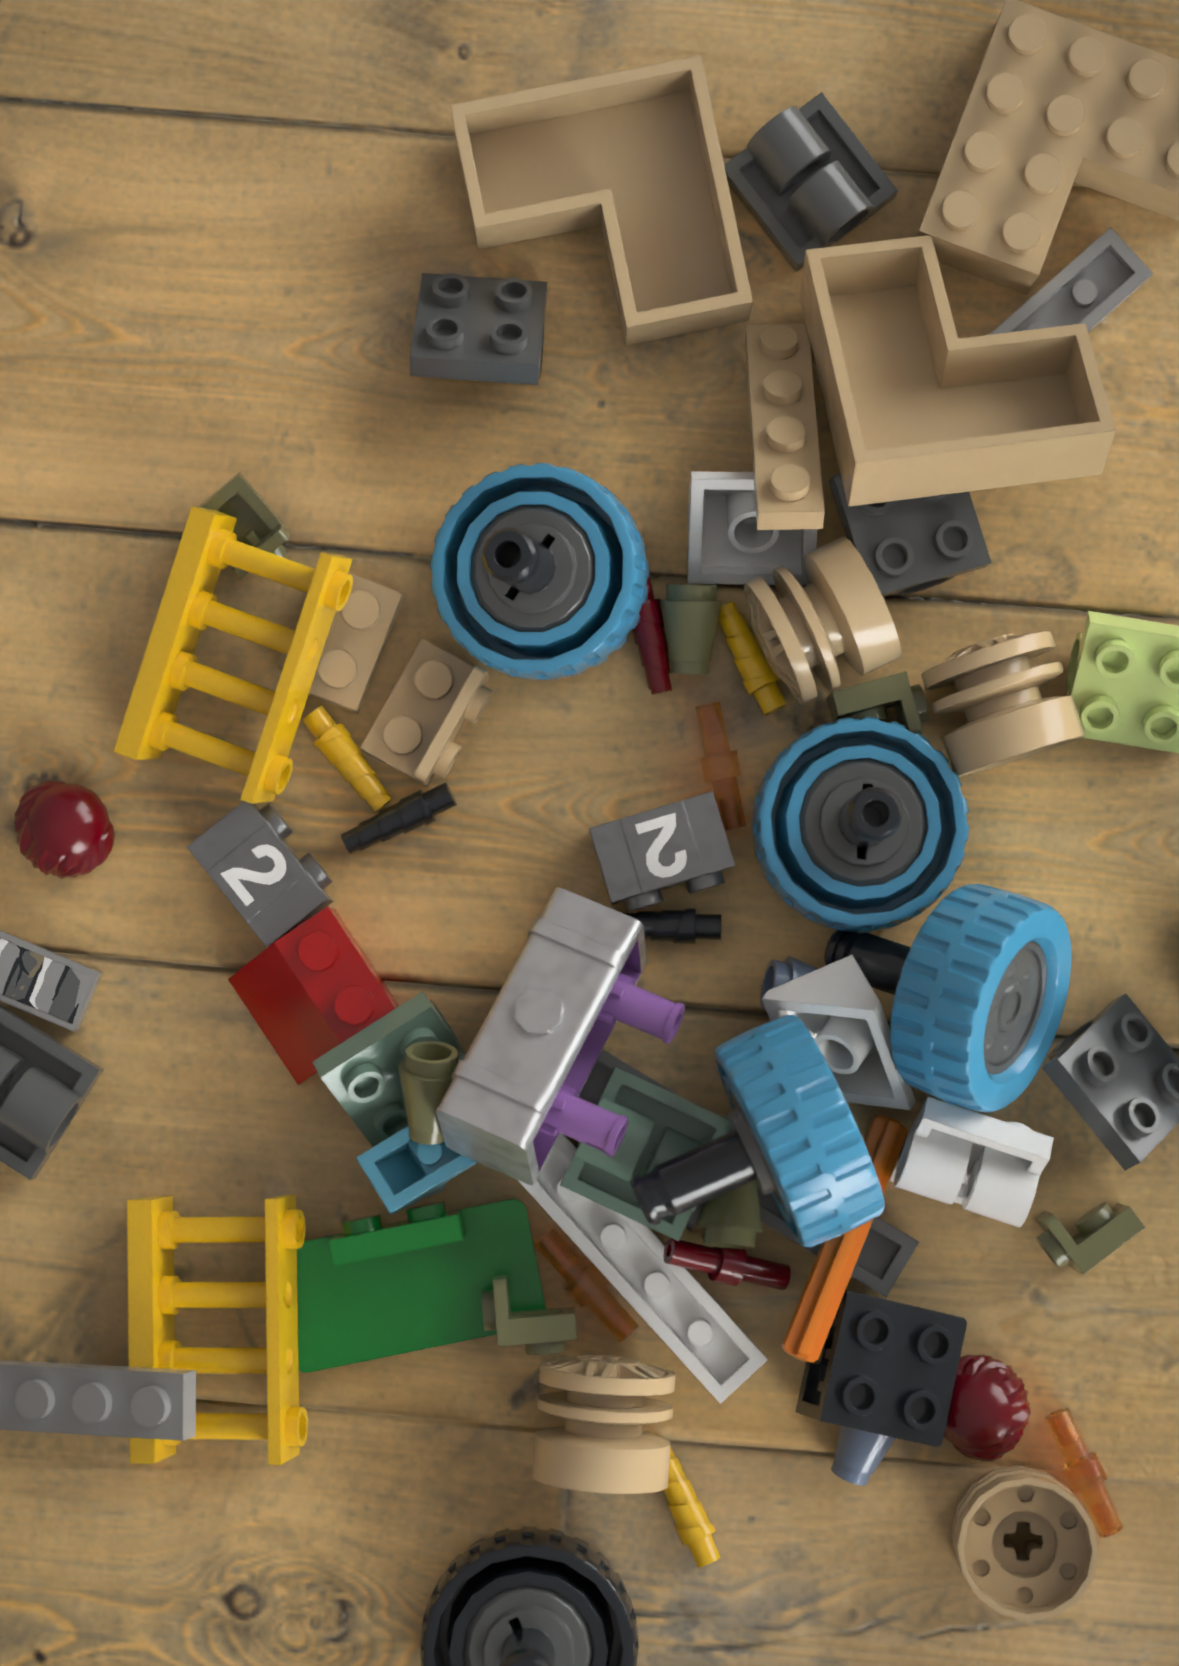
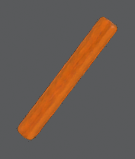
(839, 1255)

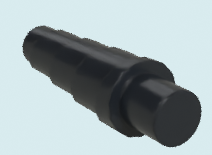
(400, 818)
(679, 925)

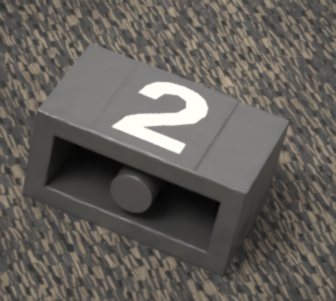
(663, 850)
(261, 871)

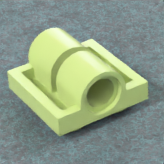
(1127, 681)

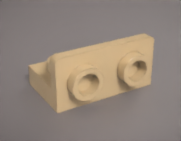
(354, 644)
(427, 713)

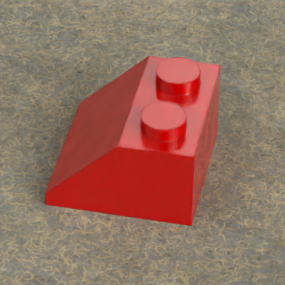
(312, 991)

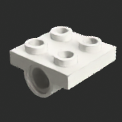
(972, 1161)

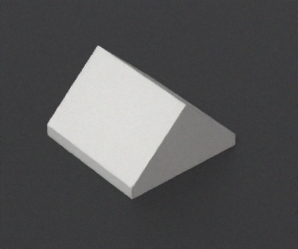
(725, 536)
(848, 1029)

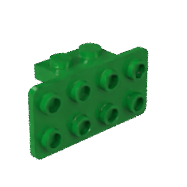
(410, 1281)

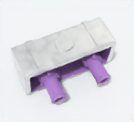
(546, 1036)

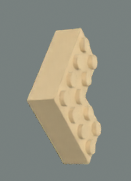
(1046, 113)
(621, 155)
(935, 411)

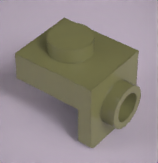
(255, 521)
(540, 1330)

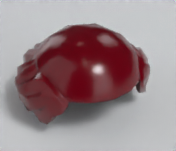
(63, 829)
(986, 1408)

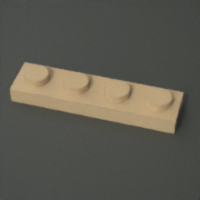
(783, 427)

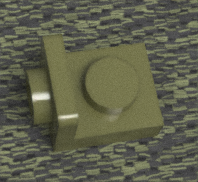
(873, 698)
(1100, 1234)

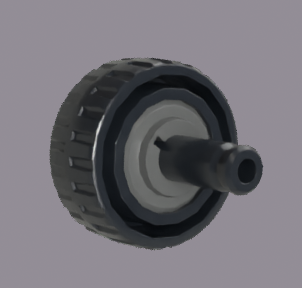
(529, 1603)

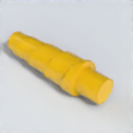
(750, 660)
(342, 752)
(689, 1516)

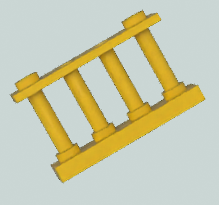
(172, 666)
(158, 1295)

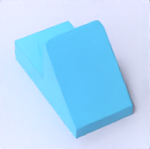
(410, 1171)

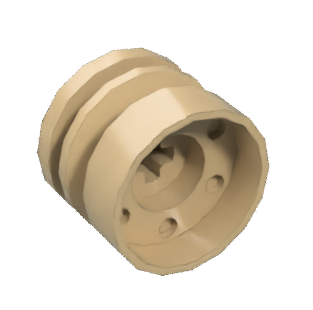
(827, 618)
(1002, 703)
(604, 1418)
(1052, 1567)

